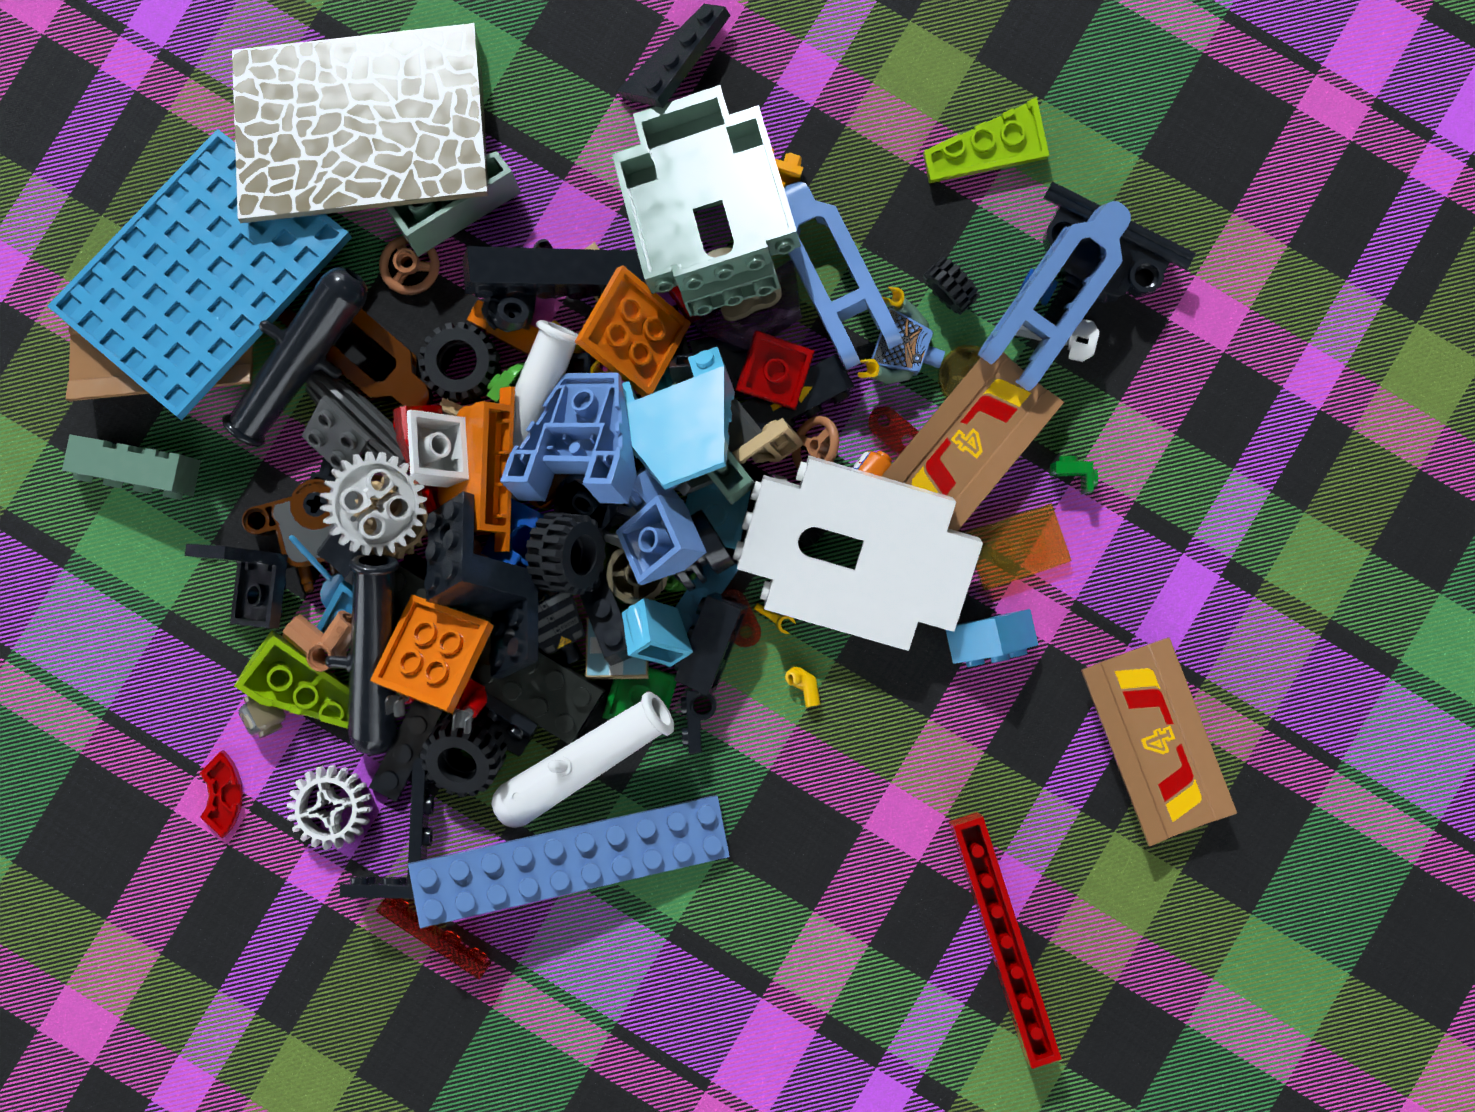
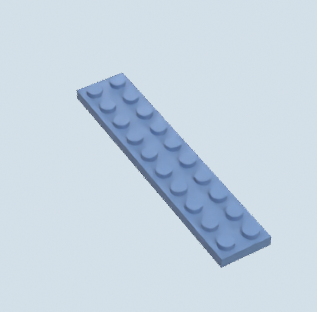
(567, 861)

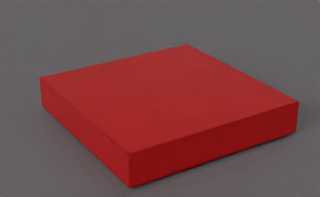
(775, 370)

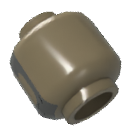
(260, 719)

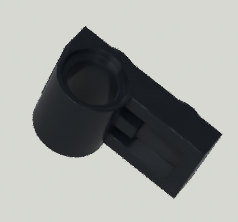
(692, 735)

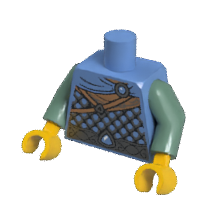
(905, 359)

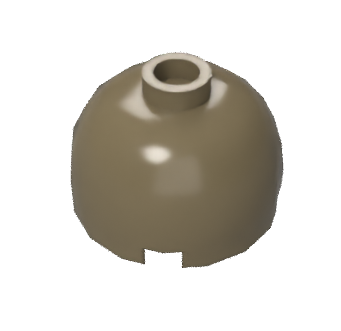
(623, 581)

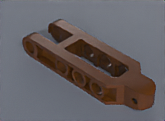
(403, 381)

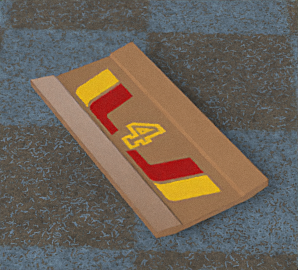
(975, 436)
(1158, 741)

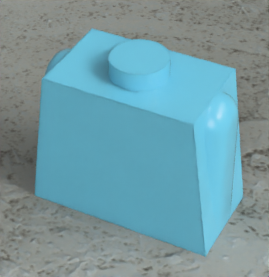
(655, 632)

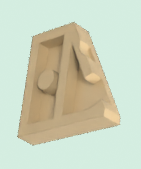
(771, 445)

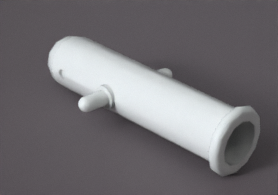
(540, 374)
(580, 762)

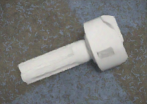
(1078, 351)

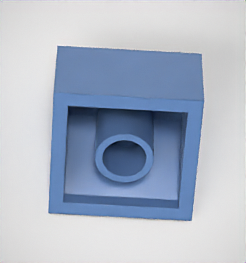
(660, 539)

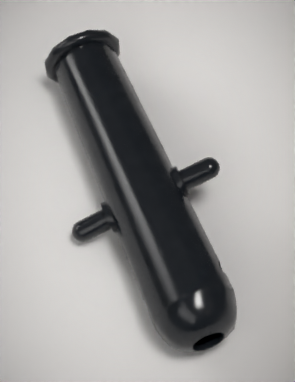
(297, 354)
(371, 630)

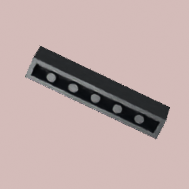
(543, 271)

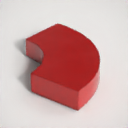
(224, 794)

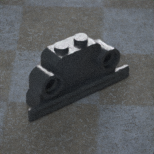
(1142, 250)

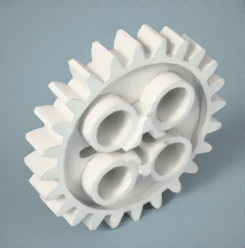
(358, 479)

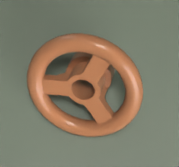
(402, 255)
(823, 446)

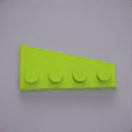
(1000, 143)

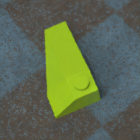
(283, 679)

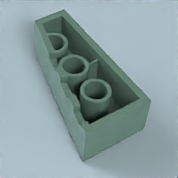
(434, 222)
(131, 465)

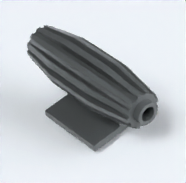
(346, 423)

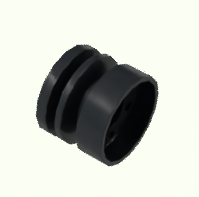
(716, 556)

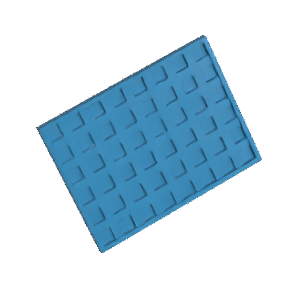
(191, 283)

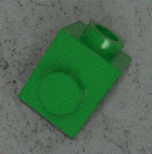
(1072, 467)

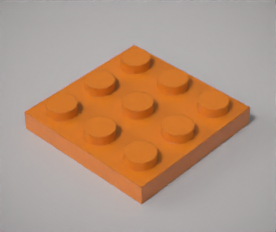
(633, 331)
(432, 653)

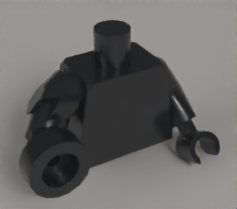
(511, 313)

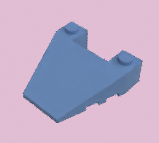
(577, 434)

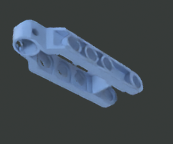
(1104, 228)
(833, 313)

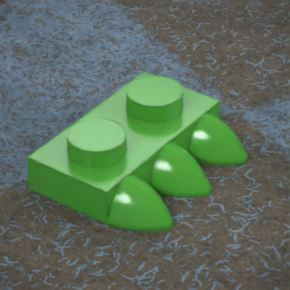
(506, 379)

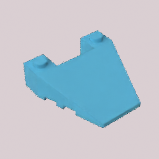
(684, 426)

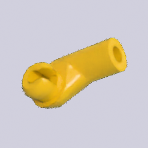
(806, 682)

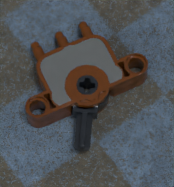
(300, 518)

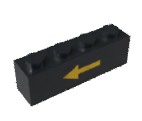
(824, 383)

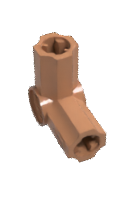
(313, 642)

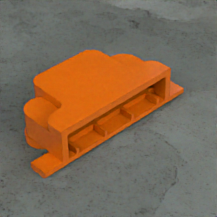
(488, 448)

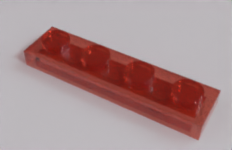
(445, 943)

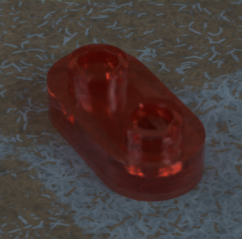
(893, 433)
(749, 620)

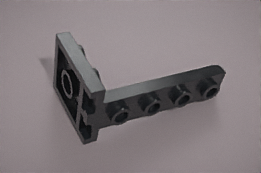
(419, 838)

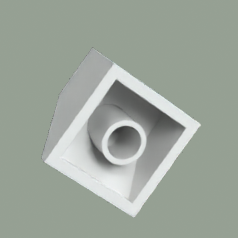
(437, 448)

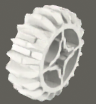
(331, 818)

